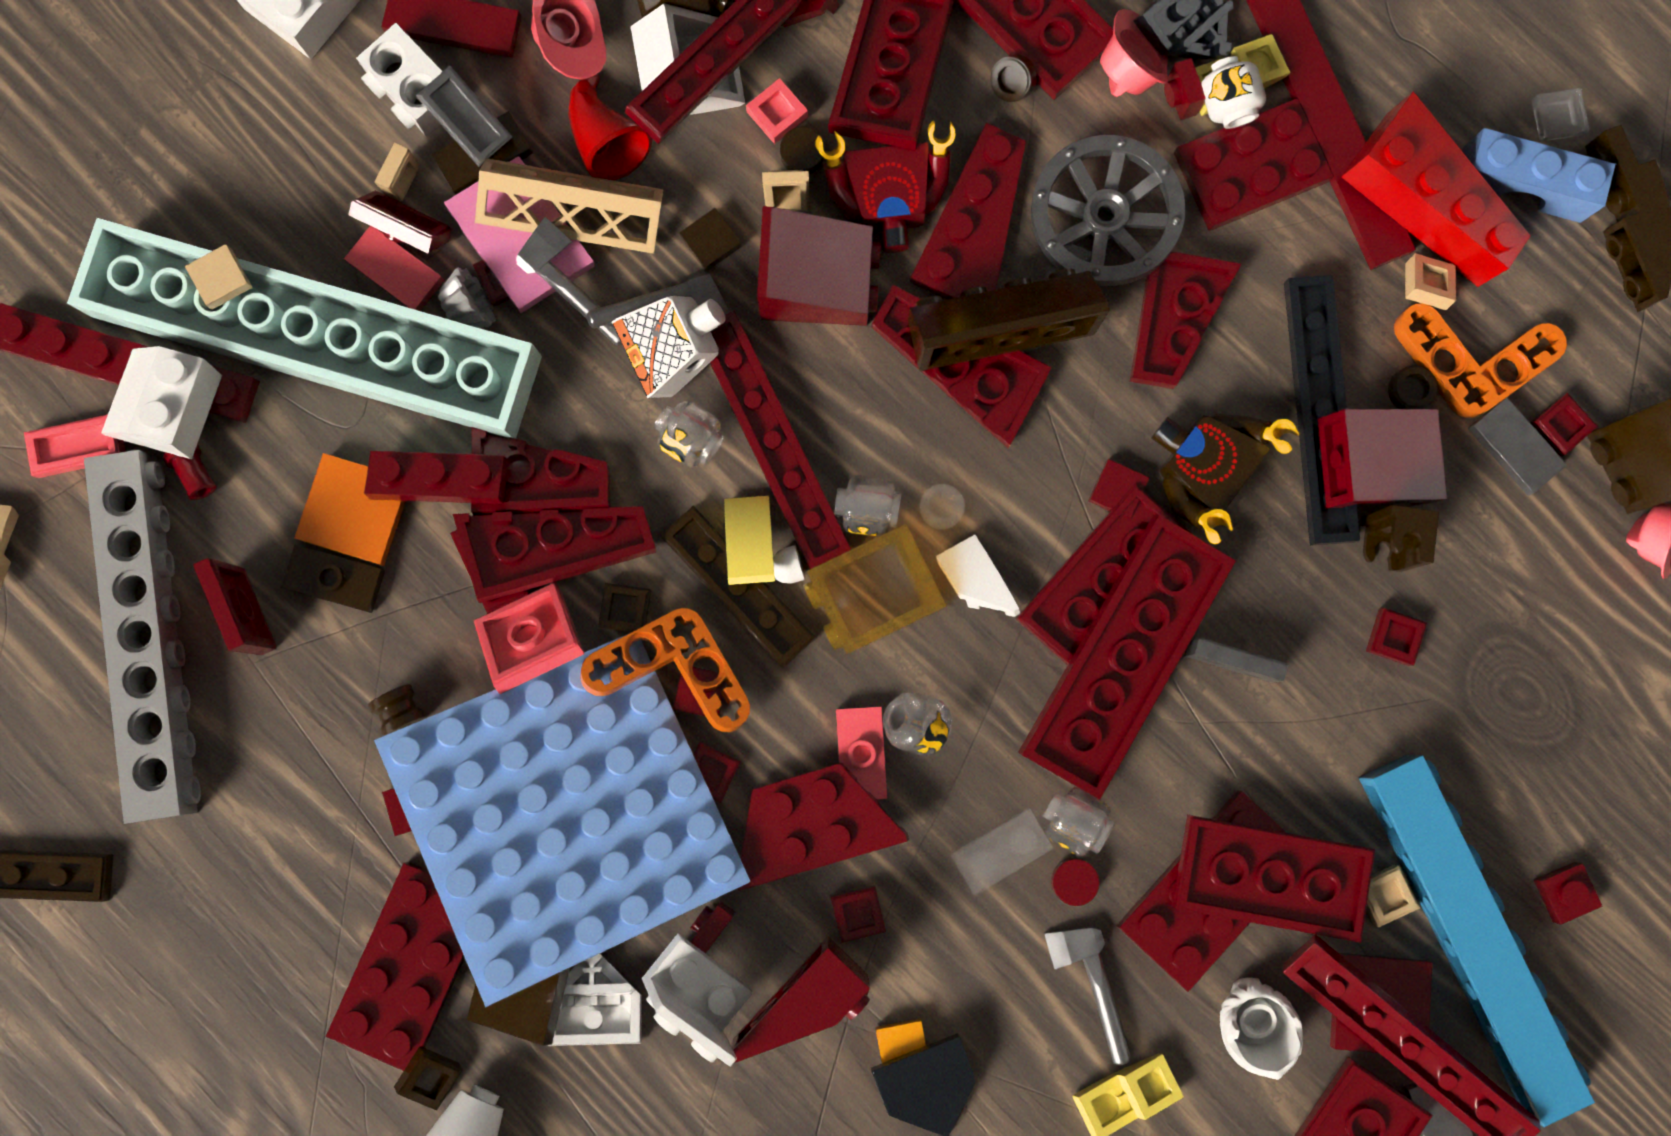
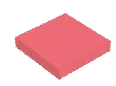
(528, 638)

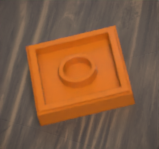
(343, 517)

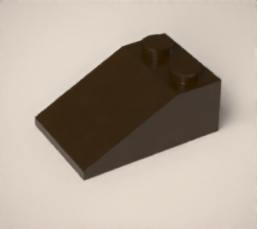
(1637, 456)

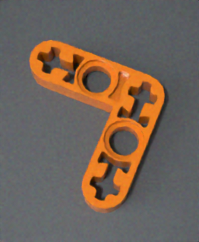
(1480, 377)
(667, 650)

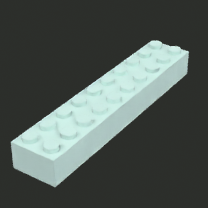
(310, 331)

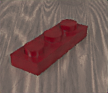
(436, 477)

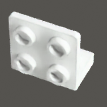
(695, 997)

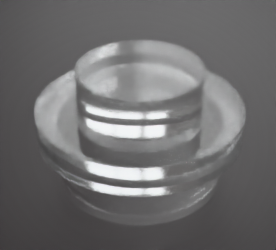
(942, 506)

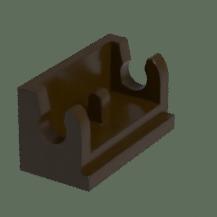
(1406, 532)

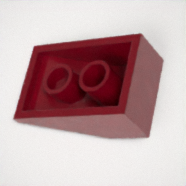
(810, 1001)

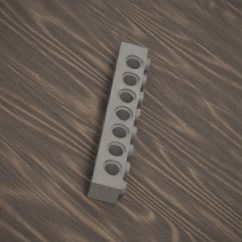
(113, 528)

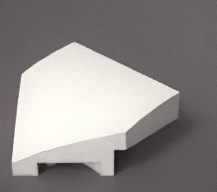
(598, 1007)

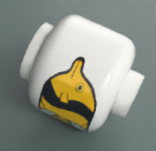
(1233, 92)

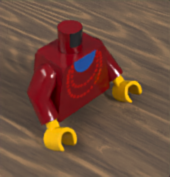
(888, 185)

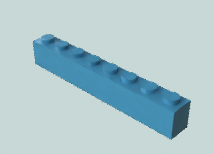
(1477, 939)

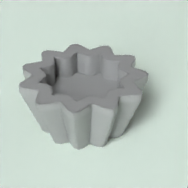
(466, 300)

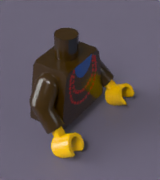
(1214, 463)

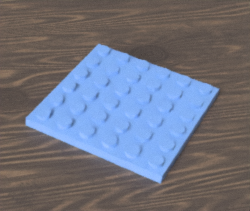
(559, 820)

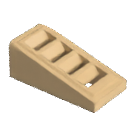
(787, 189)

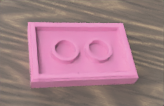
(500, 245)

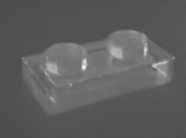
(1001, 851)

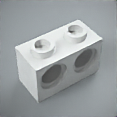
(405, 83)

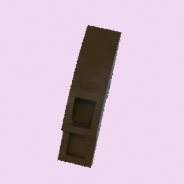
(1643, 216)

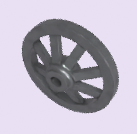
(1111, 203)

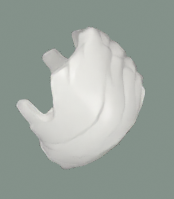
(1260, 1028)

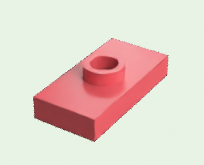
(863, 747)

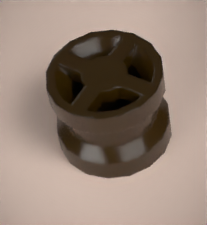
(396, 709)

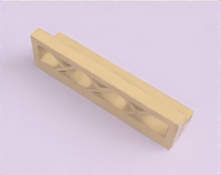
(570, 189)

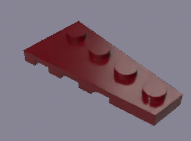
(975, 222)
(990, 389)
(534, 549)

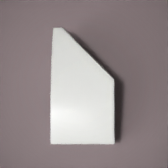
(976, 577)

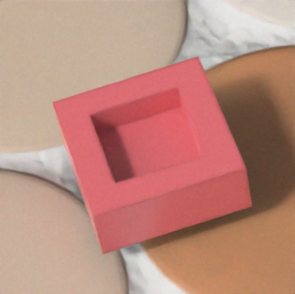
(777, 111)

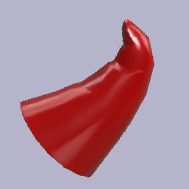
(605, 139)

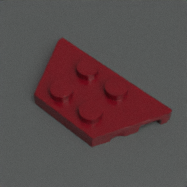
(813, 824)

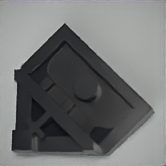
(1187, 28)
(927, 1085)

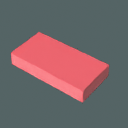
(394, 269)
(66, 445)

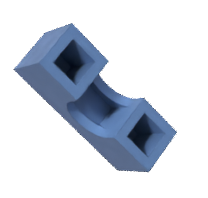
(1567, 182)

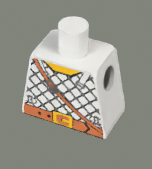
(669, 342)

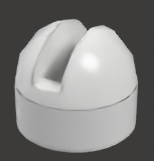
(788, 565)

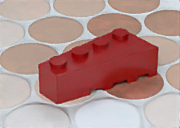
(1436, 193)

